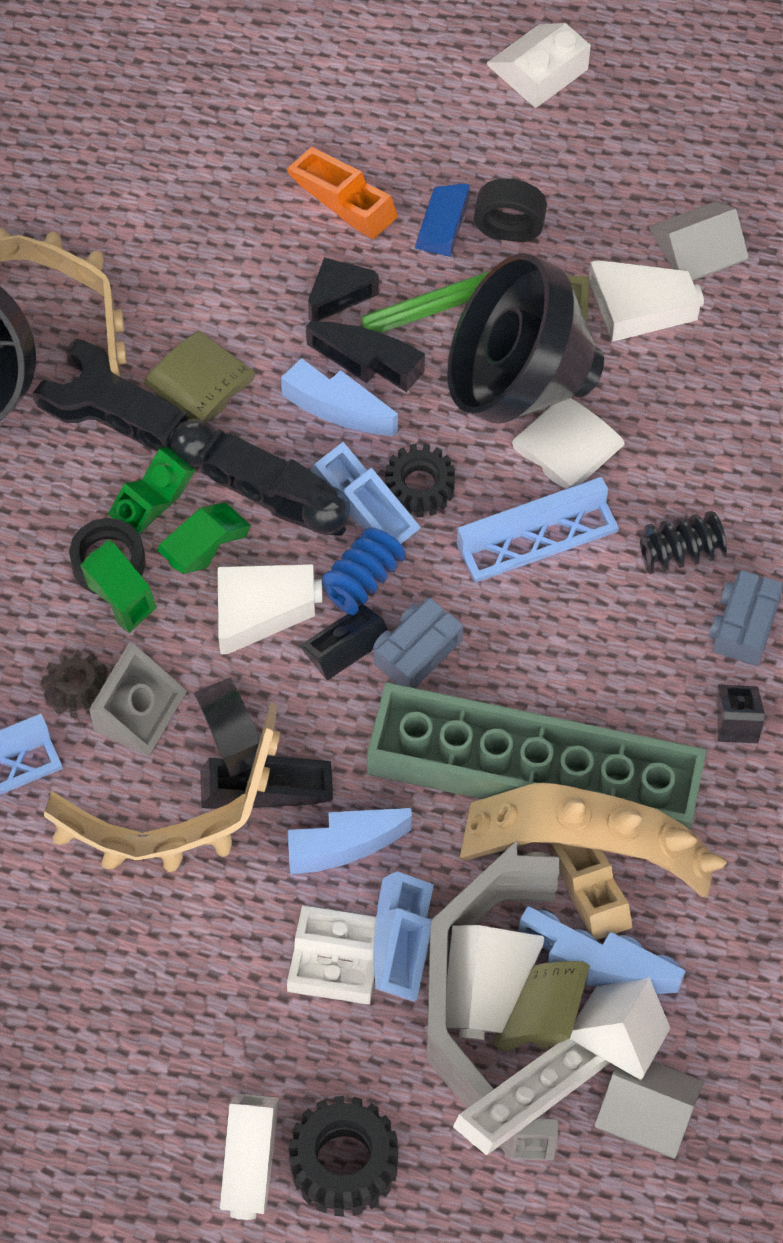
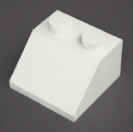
(543, 61)

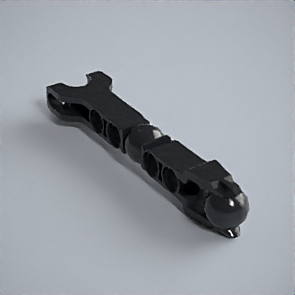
(272, 482)

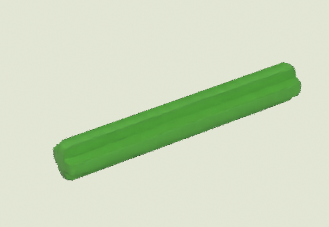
(422, 305)

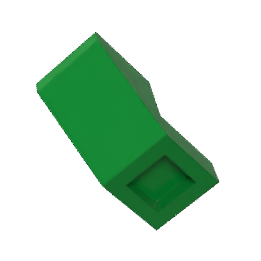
(160, 487)
(199, 537)
(119, 584)

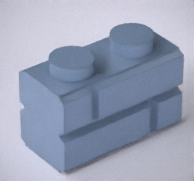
(747, 618)
(417, 644)

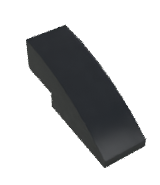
(367, 352)
(229, 725)
(289, 783)

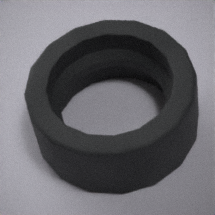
(513, 195)
(100, 530)

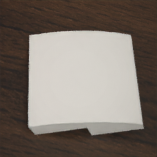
(568, 443)
(338, 937)

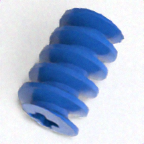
(361, 569)

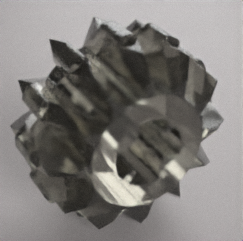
(63, 692)

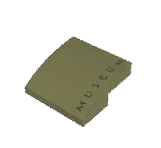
(199, 377)
(545, 1006)

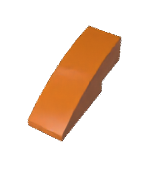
(344, 191)

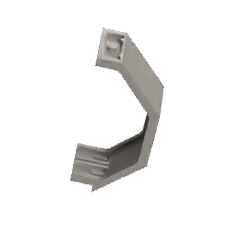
(506, 879)

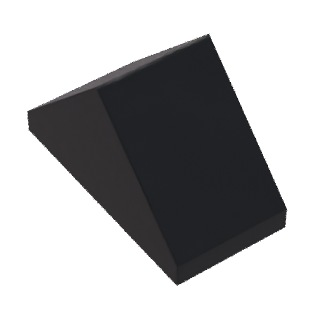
(339, 288)
(739, 714)

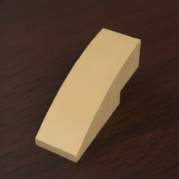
(593, 889)

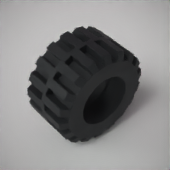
(351, 1190)

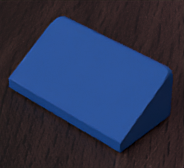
(443, 219)

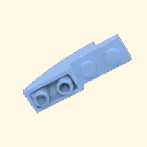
(613, 962)

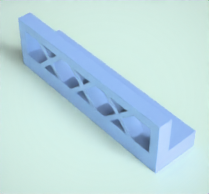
(533, 517)
(19, 740)

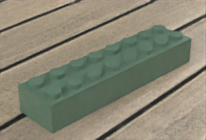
(495, 749)

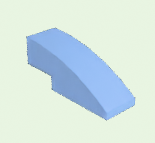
(338, 400)
(369, 497)
(347, 839)
(401, 934)

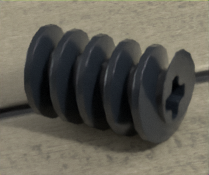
(682, 540)

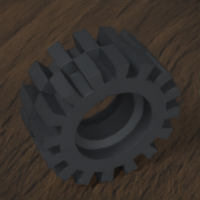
(425, 461)

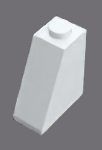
(643, 297)
(263, 602)
(486, 977)
(248, 1155)

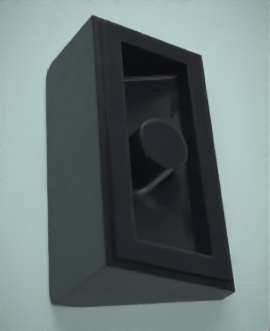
(344, 641)

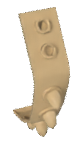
(83, 270)
(589, 821)
(170, 841)

